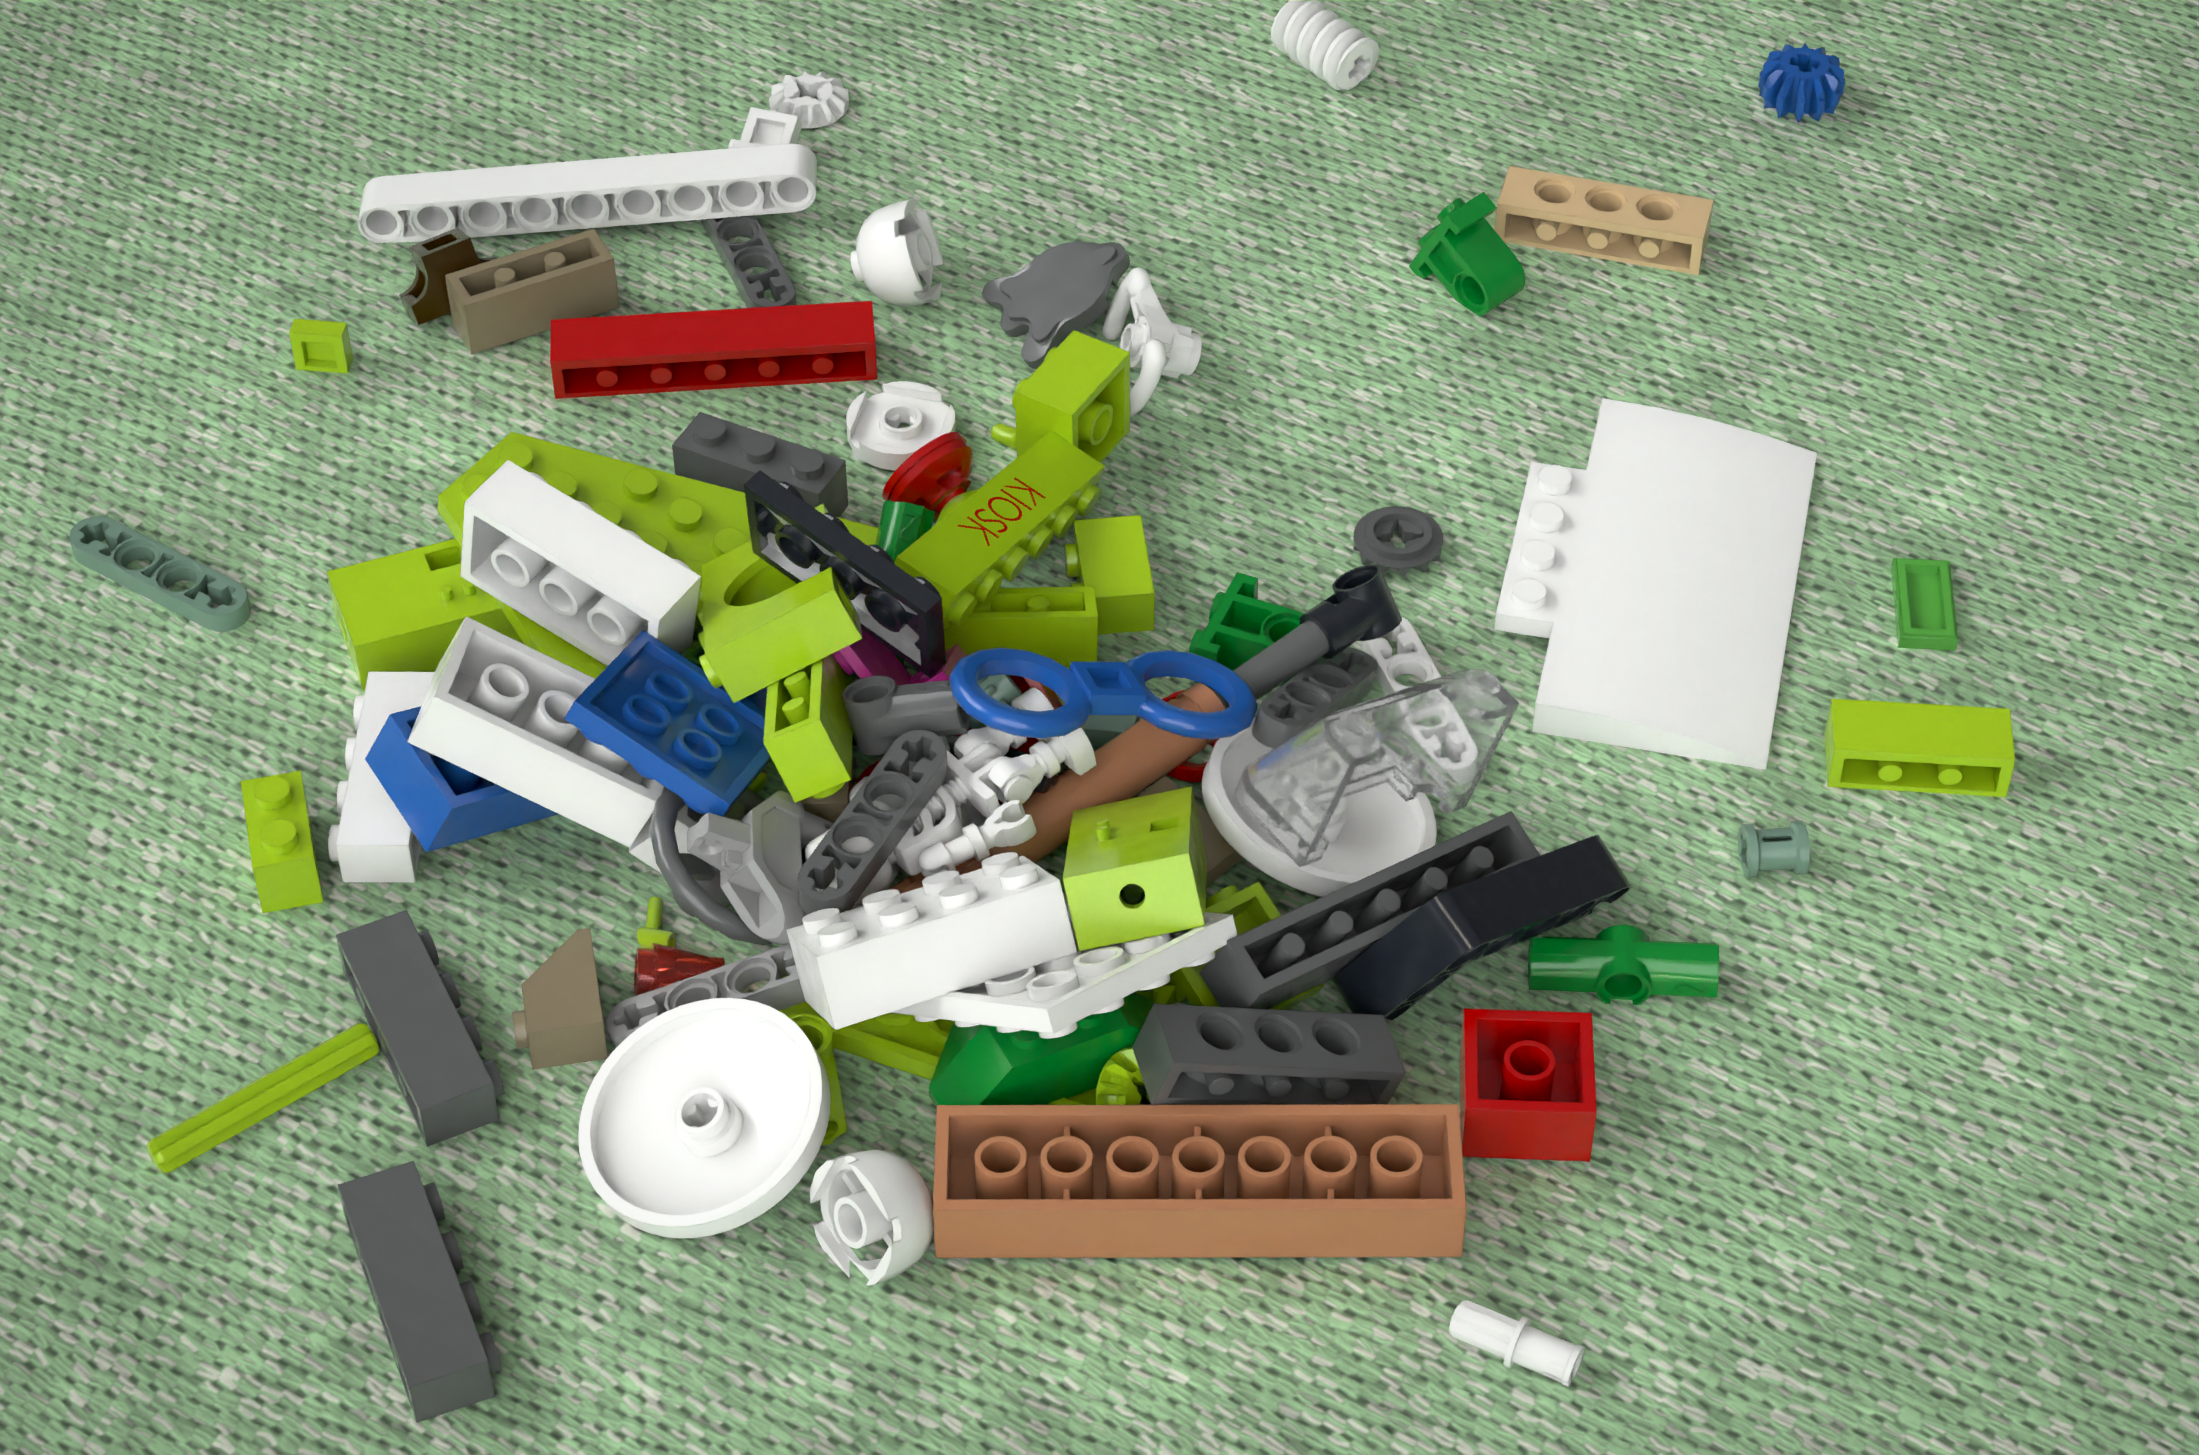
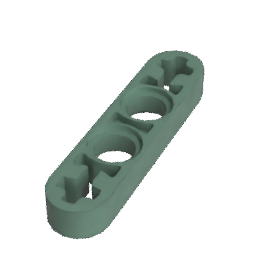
(166, 569)

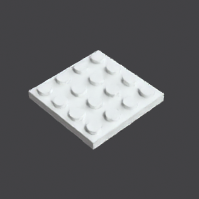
(1069, 988)

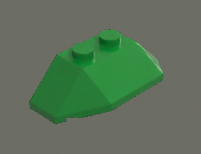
(1025, 1069)

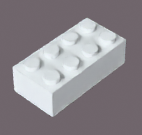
(573, 567)
(502, 718)
(930, 939)

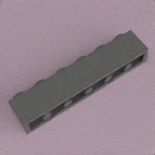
(1331, 932)

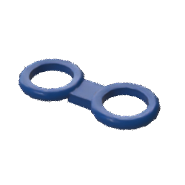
(1102, 690)

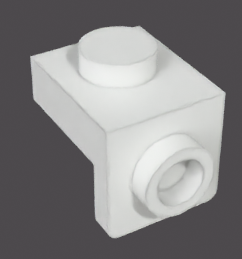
(768, 128)

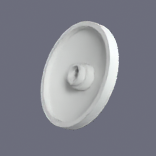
(1364, 832)
(704, 1118)

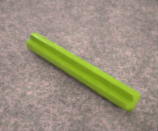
(262, 1098)

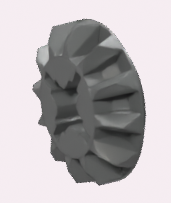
(1416, 529)

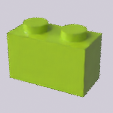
(1116, 561)
(281, 841)

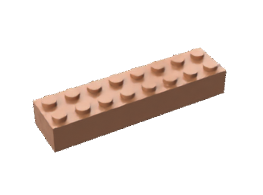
(1198, 1181)

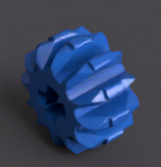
(1801, 82)

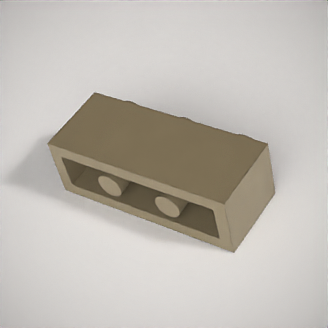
(530, 288)

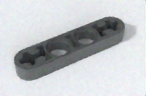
(749, 254)
(1313, 695)
(868, 821)

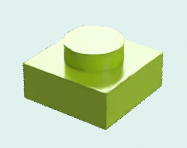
(321, 346)

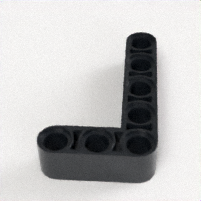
(1479, 922)

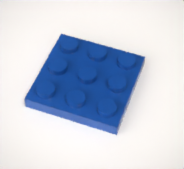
(674, 725)

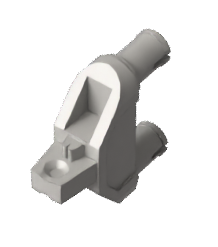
(760, 861)

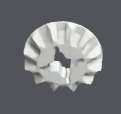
(813, 113)

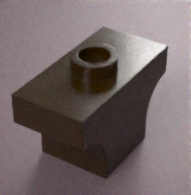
(433, 260)

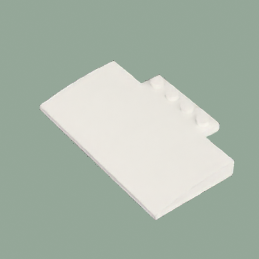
(1661, 583)

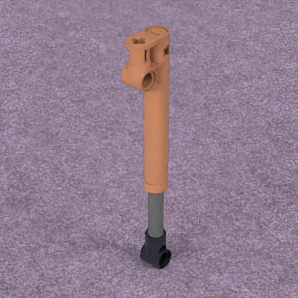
(1144, 754)

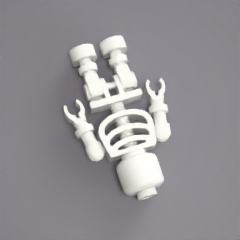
(980, 778)

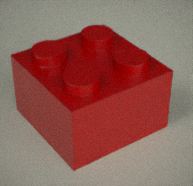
(1527, 1085)

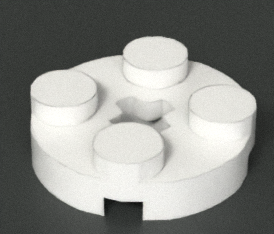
(875, 420)

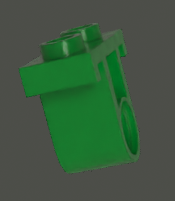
(1470, 256)
(1242, 625)

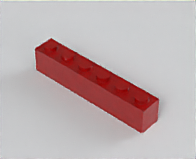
(712, 349)

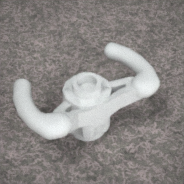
(1153, 340)

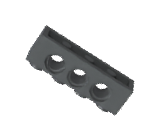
(1265, 1057)

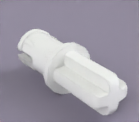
(1516, 1342)

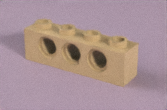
(1603, 220)

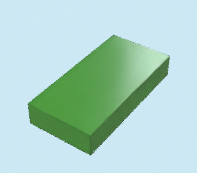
(1924, 604)

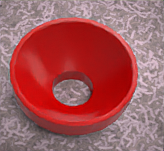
(933, 473)

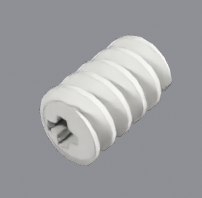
(1324, 43)

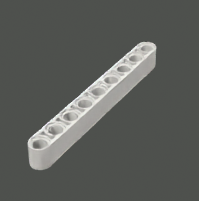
(589, 193)

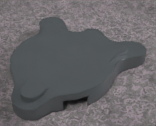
(1056, 294)

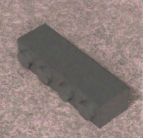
(419, 1027)
(418, 1292)

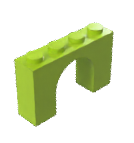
(766, 624)

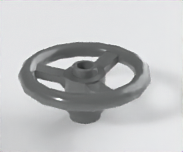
(691, 879)

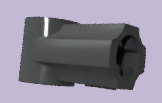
(884, 711)

